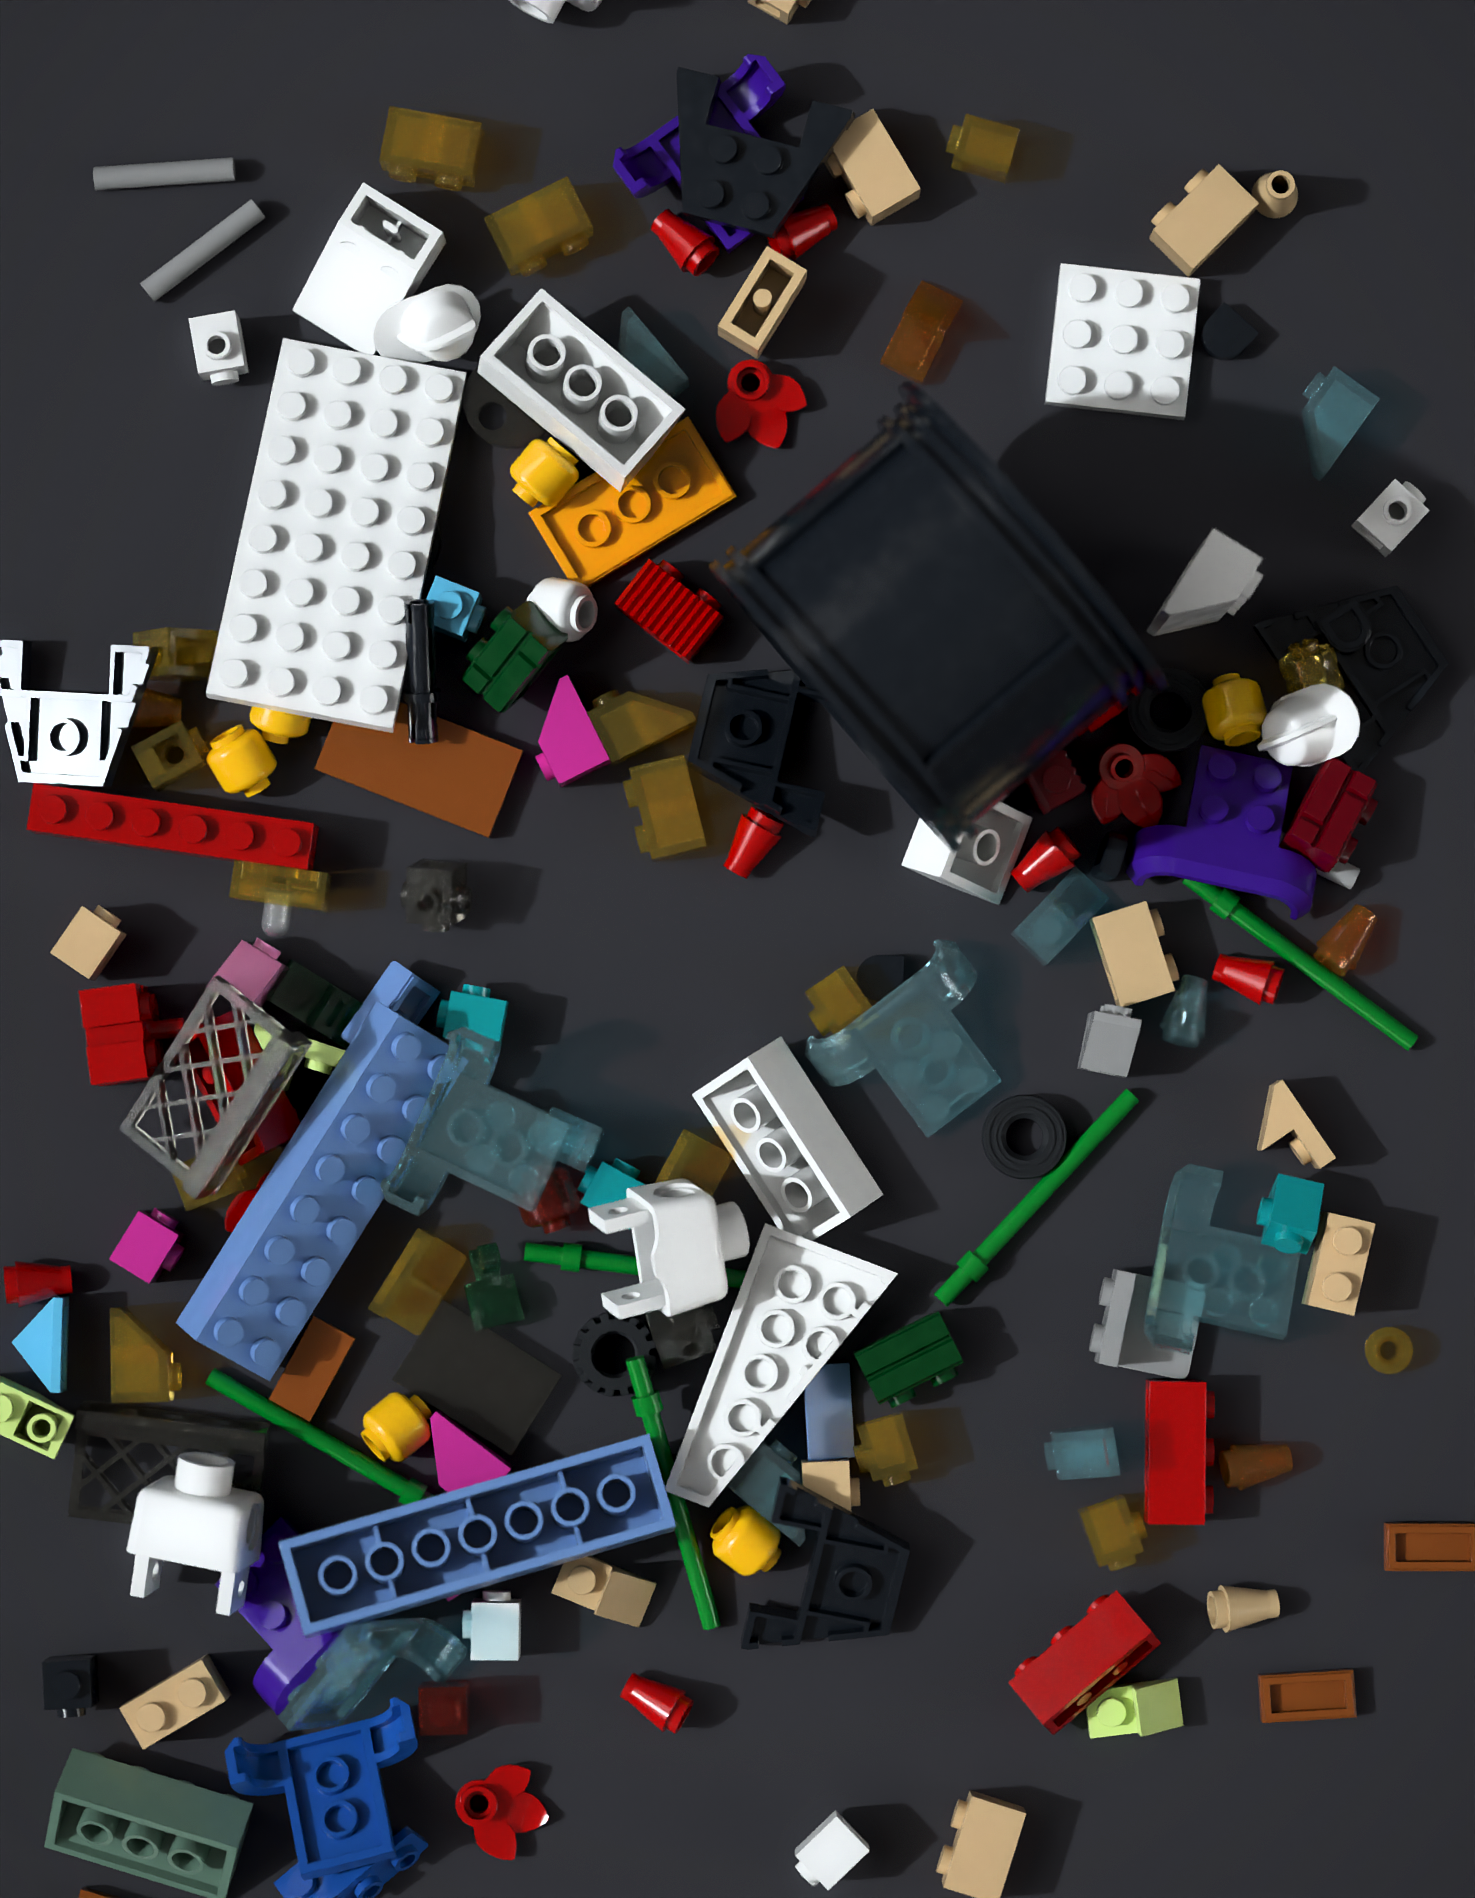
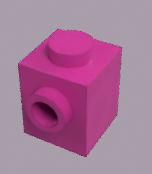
(149, 1245)

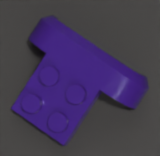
(738, 104)
(1230, 833)
(274, 1615)

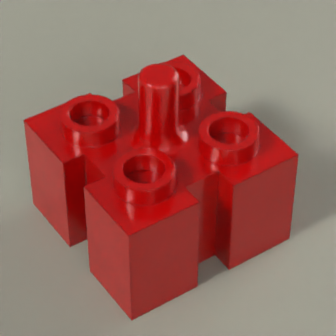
(123, 1033)

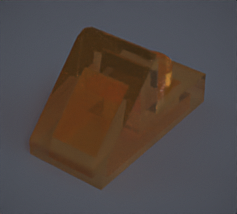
(921, 332)

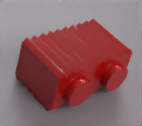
(670, 609)

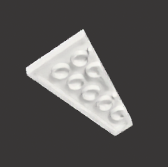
(780, 1333)

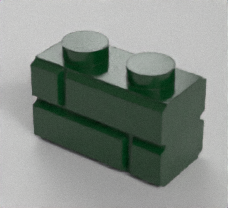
(513, 656)
(908, 1359)

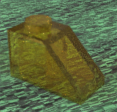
(181, 654)
(635, 723)
(140, 1362)

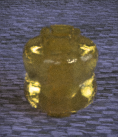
(1310, 666)

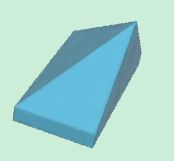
(45, 1344)

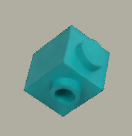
(474, 1010)
(608, 1183)
(1290, 1214)

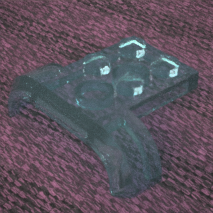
(915, 1044)
(476, 1134)
(1213, 1271)
(360, 1659)

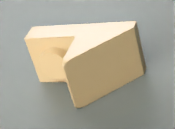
(1286, 1115)
(605, 1589)

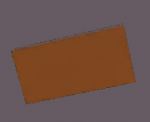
(312, 1368)
(1429, 1546)
(1307, 1695)

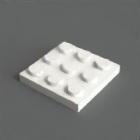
(1122, 341)

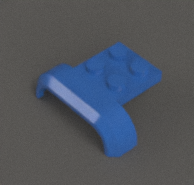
(331, 1787)

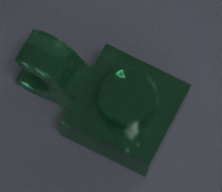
(491, 1297)

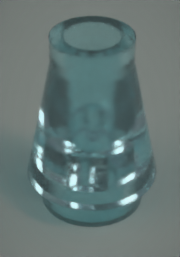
(1186, 1015)

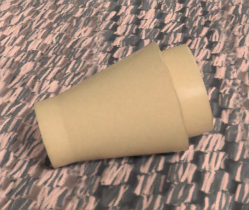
(1272, 203)
(1239, 1607)

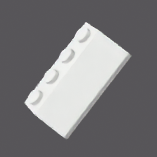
(580, 389)
(1213, 583)
(787, 1142)

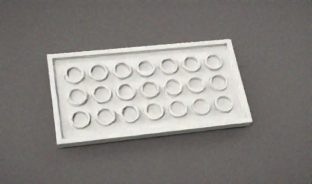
(336, 535)

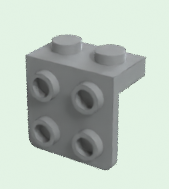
(1122, 1337)

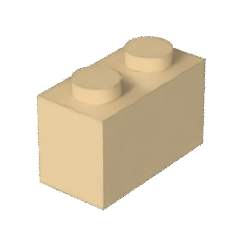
(872, 170)
(1202, 219)
(762, 302)
(1134, 954)
(1338, 1263)
(175, 1701)
(982, 1845)

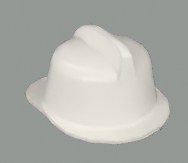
(428, 325)
(1310, 726)

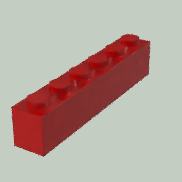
(171, 827)

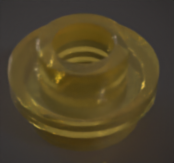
(1403, 1350)

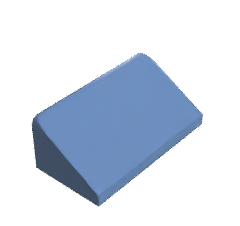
(400, 992)
(829, 1414)

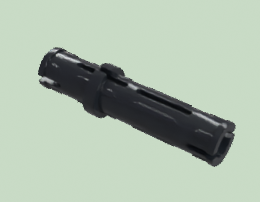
(421, 676)

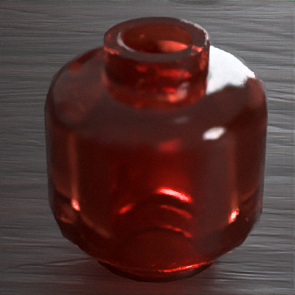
(555, 1205)

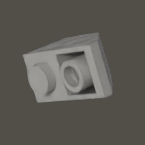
(1109, 1041)

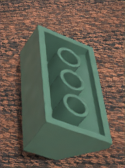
(147, 1824)

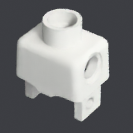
(677, 1246)
(199, 1524)

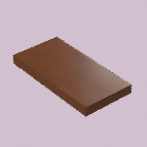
(454, 779)

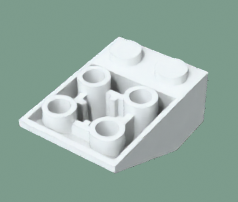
(368, 265)

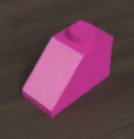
(569, 738)
(461, 1456)

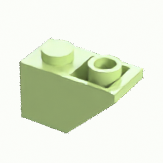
(32, 1418)

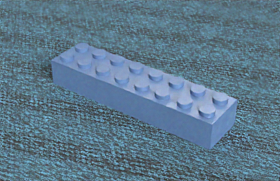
(316, 1196)
(477, 1536)

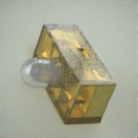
(279, 891)

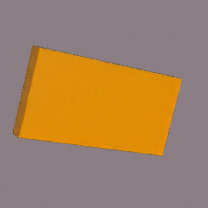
(602, 530)

